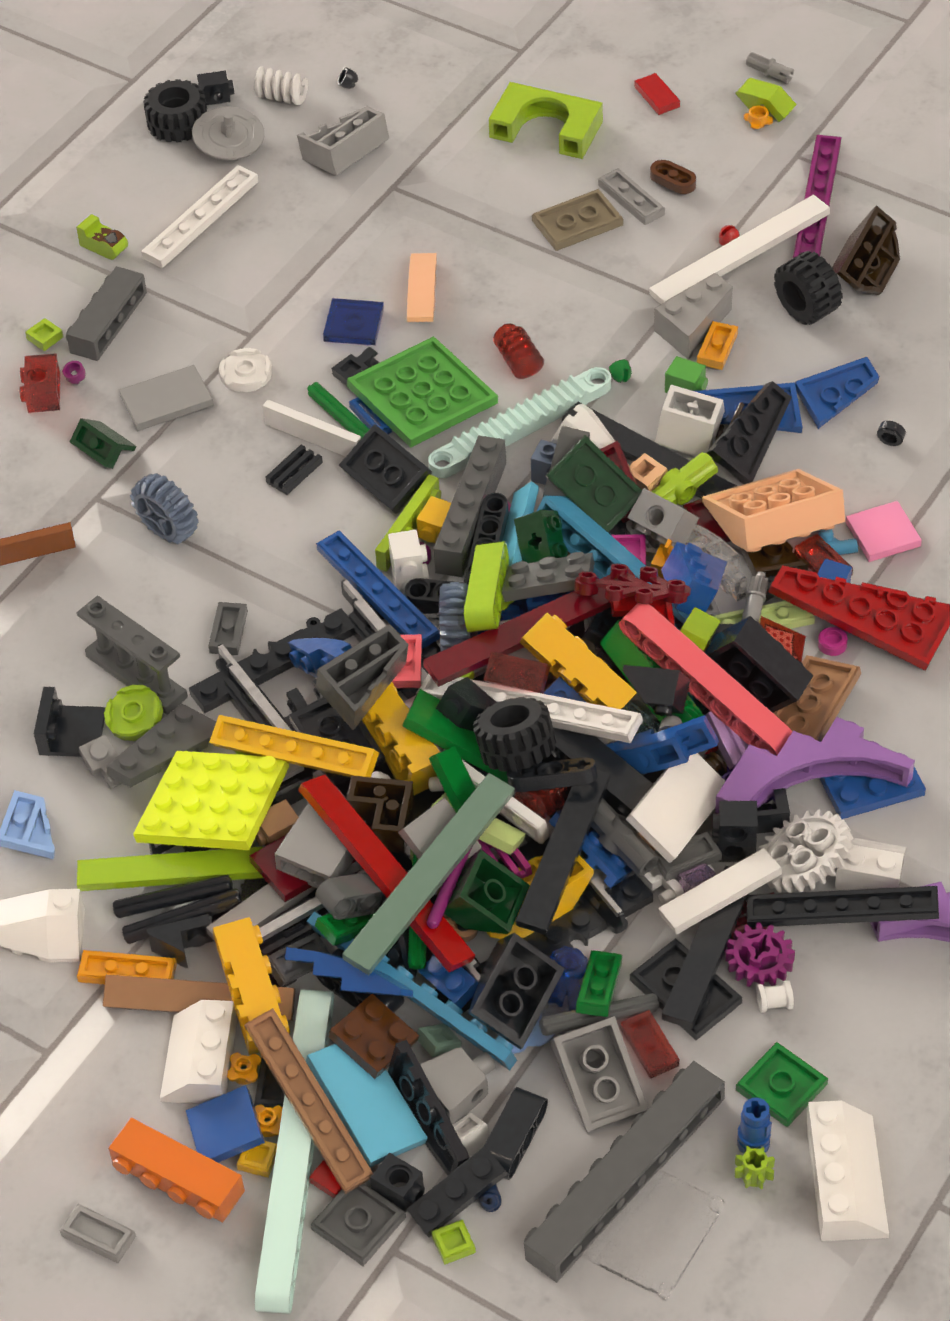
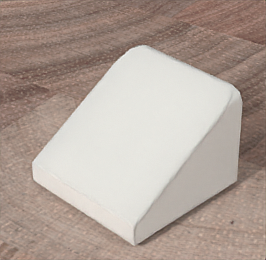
(472, 1133)

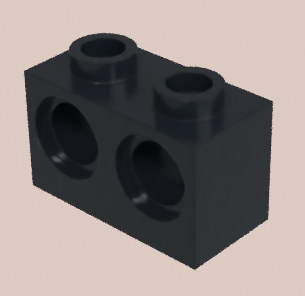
(735, 829)

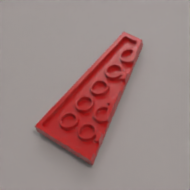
(878, 614)

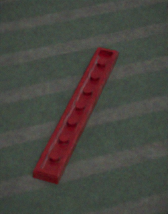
(506, 639)

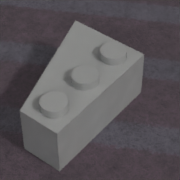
(345, 142)
(688, 315)

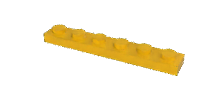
(294, 747)

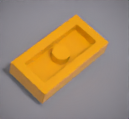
(717, 345)

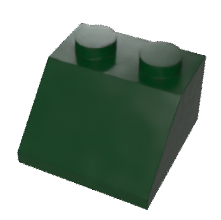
(486, 896)

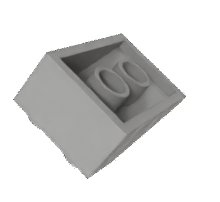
(599, 1074)

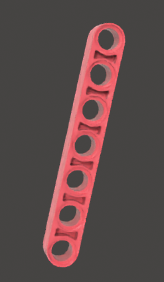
(708, 680)

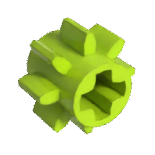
(754, 1167)

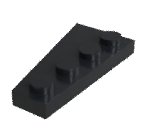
(750, 434)
(426, 1107)

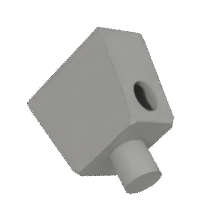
(459, 1080)

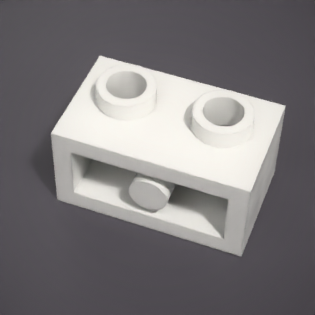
(407, 558)

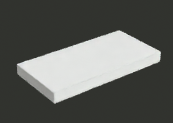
(677, 806)

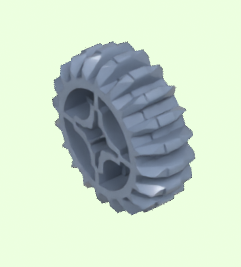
(164, 508)
(451, 614)

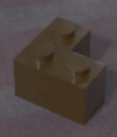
(385, 805)

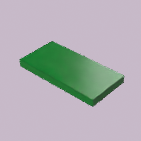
(435, 727)

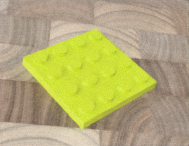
(211, 800)

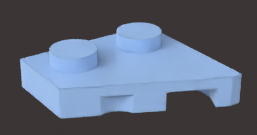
(27, 826)

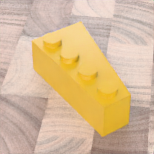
(576, 663)
(403, 749)
(247, 974)

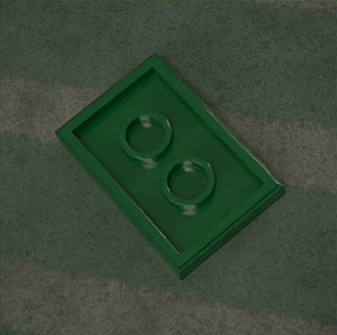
(595, 484)

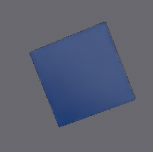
(225, 1125)

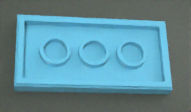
(367, 1106)

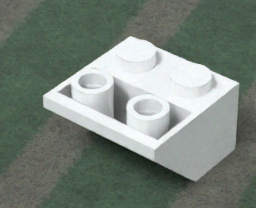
(689, 421)

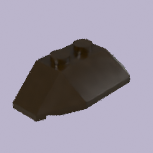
(870, 253)

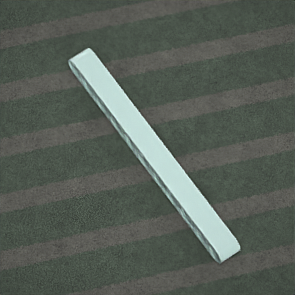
(291, 1171)

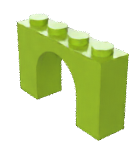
(524, 102)

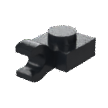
(353, 365)

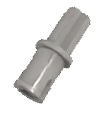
(769, 67)

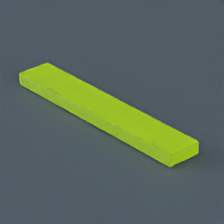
(164, 869)

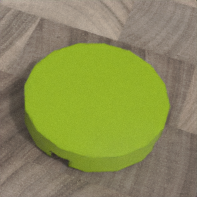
(133, 712)

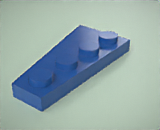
(733, 396)

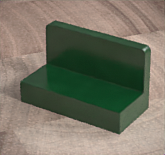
(100, 442)

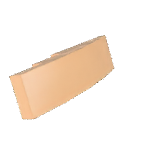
(421, 287)

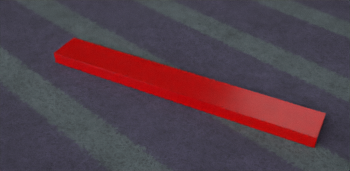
(381, 867)

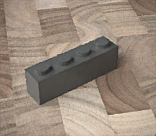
(106, 313)

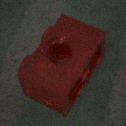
(41, 383)

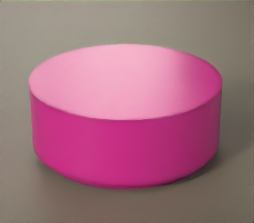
(832, 641)

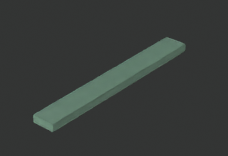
(428, 874)

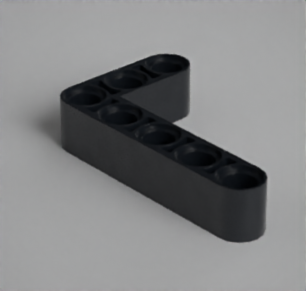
(490, 529)

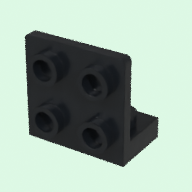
(65, 728)

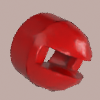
(728, 234)

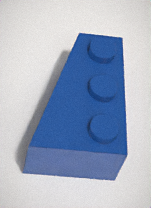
(698, 571)

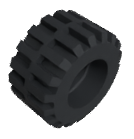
(173, 109)
(808, 287)
(515, 734)

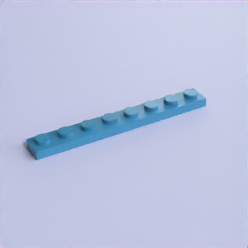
(447, 1013)

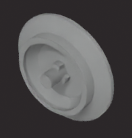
(228, 133)

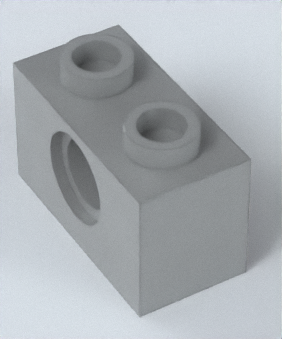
(650, 510)

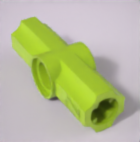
(681, 485)

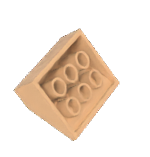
(776, 509)

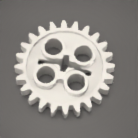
(808, 850)

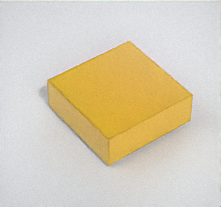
(258, 1159)

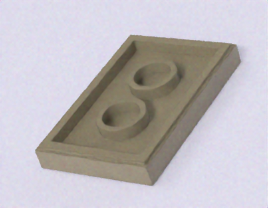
(577, 219)

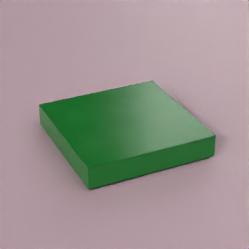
(783, 1083)

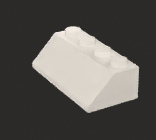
(845, 1172)

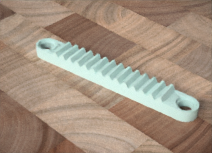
(522, 419)

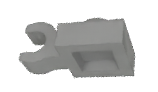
(97, 756)

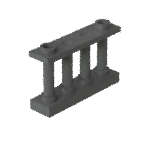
(131, 652)

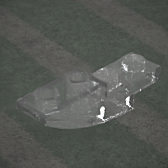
(733, 579)

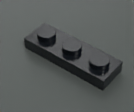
(457, 1191)

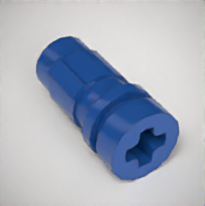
(754, 1125)

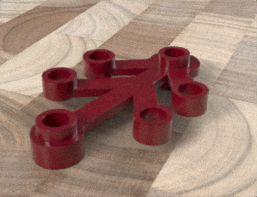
(671, 591)

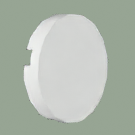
(245, 370)

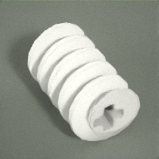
(280, 88)

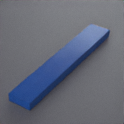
(376, 588)

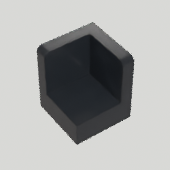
(773, 814)

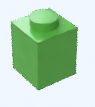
(686, 375)

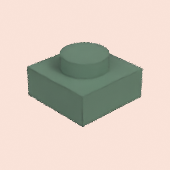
(438, 1039)

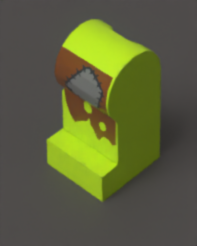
(100, 238)

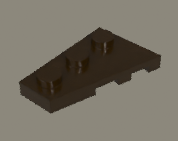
(772, 558)

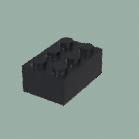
(759, 664)

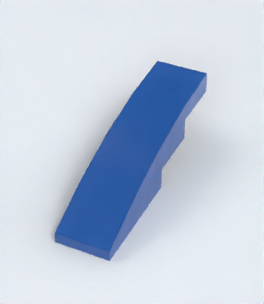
(352, 978)

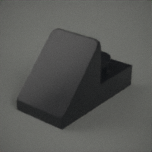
(173, 938)

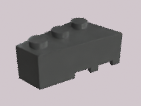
(362, 674)

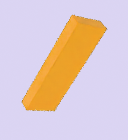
(98, 964)

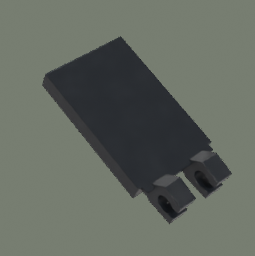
(323, 721)

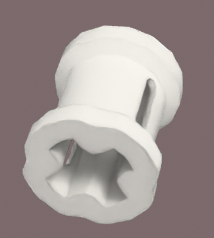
(774, 996)

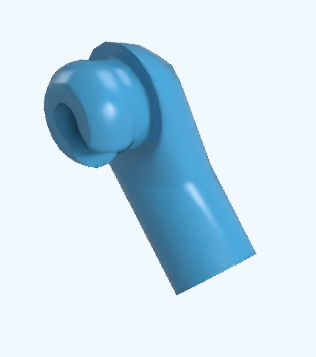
(840, 546)

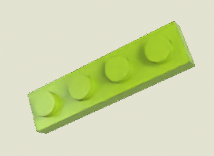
(407, 518)

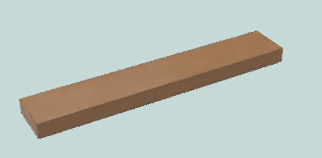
(173, 994)
(309, 1101)

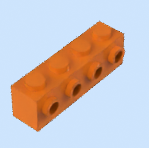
(176, 1170)

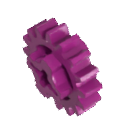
(760, 955)

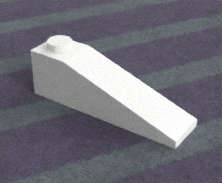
(44, 924)

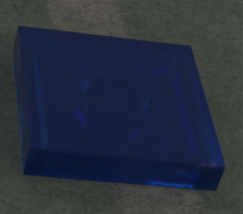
(353, 321)

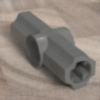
(623, 839)

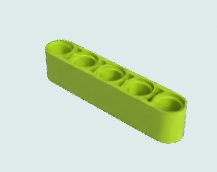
(485, 587)

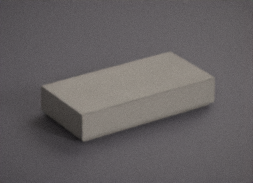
(98, 1233)

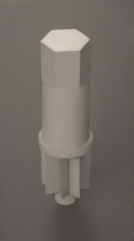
(755, 596)

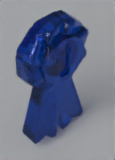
(568, 984)

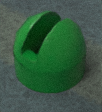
(620, 370)

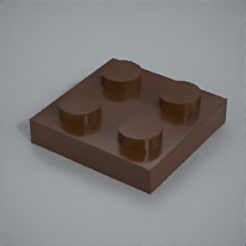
(371, 1034)

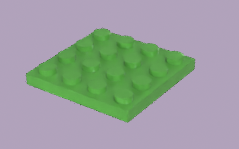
(422, 391)

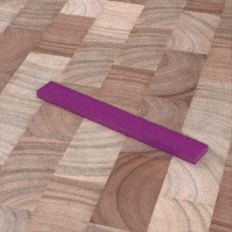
(820, 184)

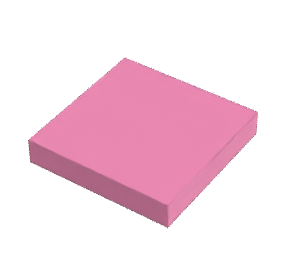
(883, 531)

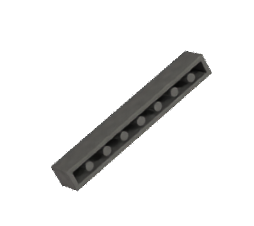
(623, 1170)

